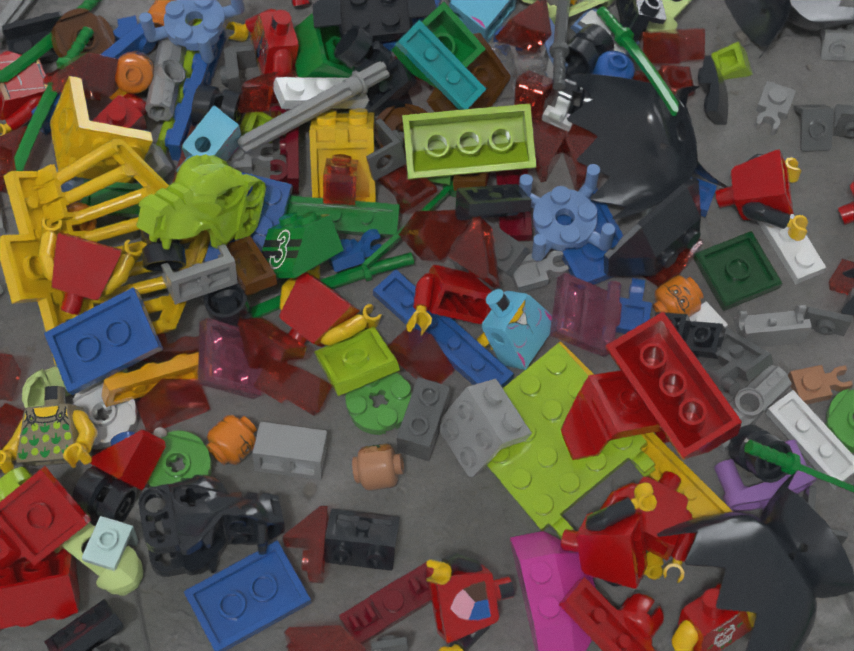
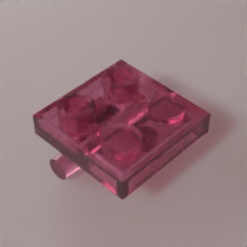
(586, 313)

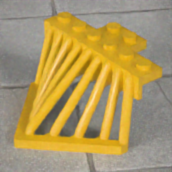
(40, 196)

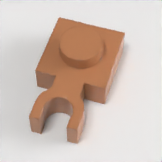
(815, 386)

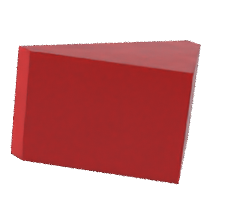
(131, 458)

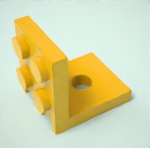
(343, 134)
(78, 136)

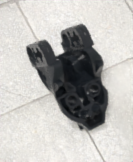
(202, 521)

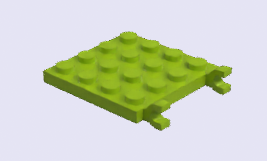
(541, 469)

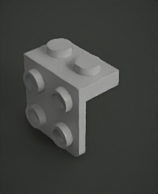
(482, 425)

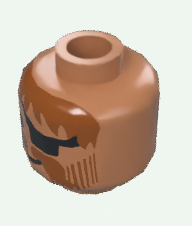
(377, 467)

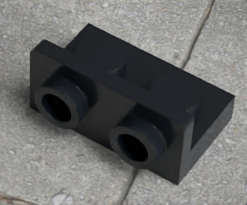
(637, 14)
(26, 33)
(491, 201)
(361, 539)
(87, 630)

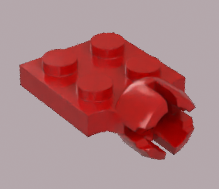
(37, 519)

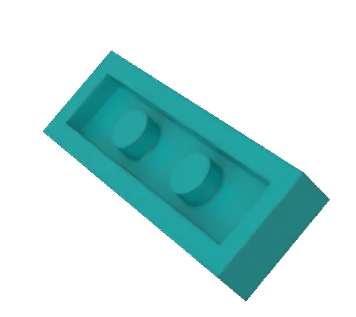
(440, 66)

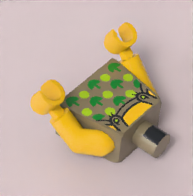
(51, 434)

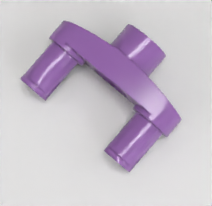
(746, 498)

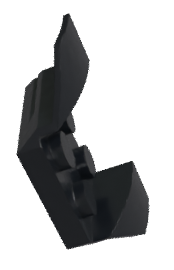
(380, 18)

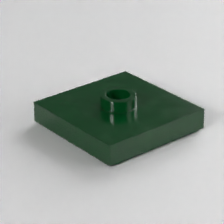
(737, 270)

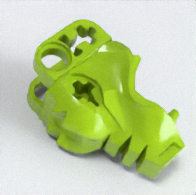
(203, 198)

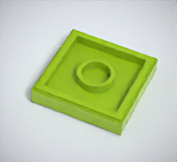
(356, 361)

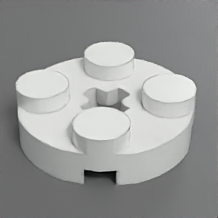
(120, 420)

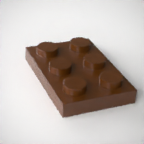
(488, 71)

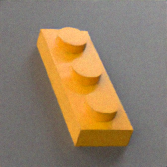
(135, 384)

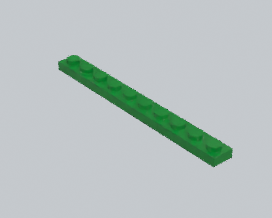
(347, 218)

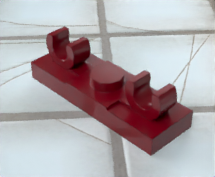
(290, 147)
(388, 606)

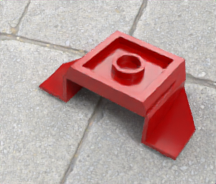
(603, 412)

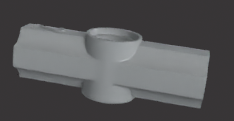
(166, 80)
(760, 396)

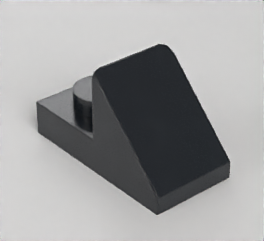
(392, 90)

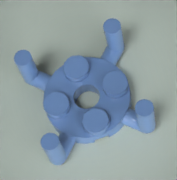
(196, 37)
(571, 203)

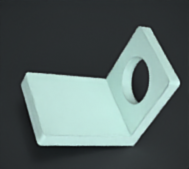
(109, 543)

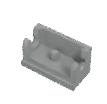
(201, 278)
(773, 327)
(290, 450)

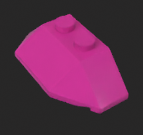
(545, 579)

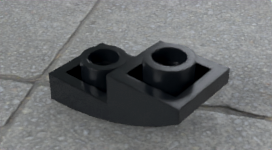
(714, 85)
(701, 337)

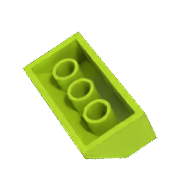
(469, 141)

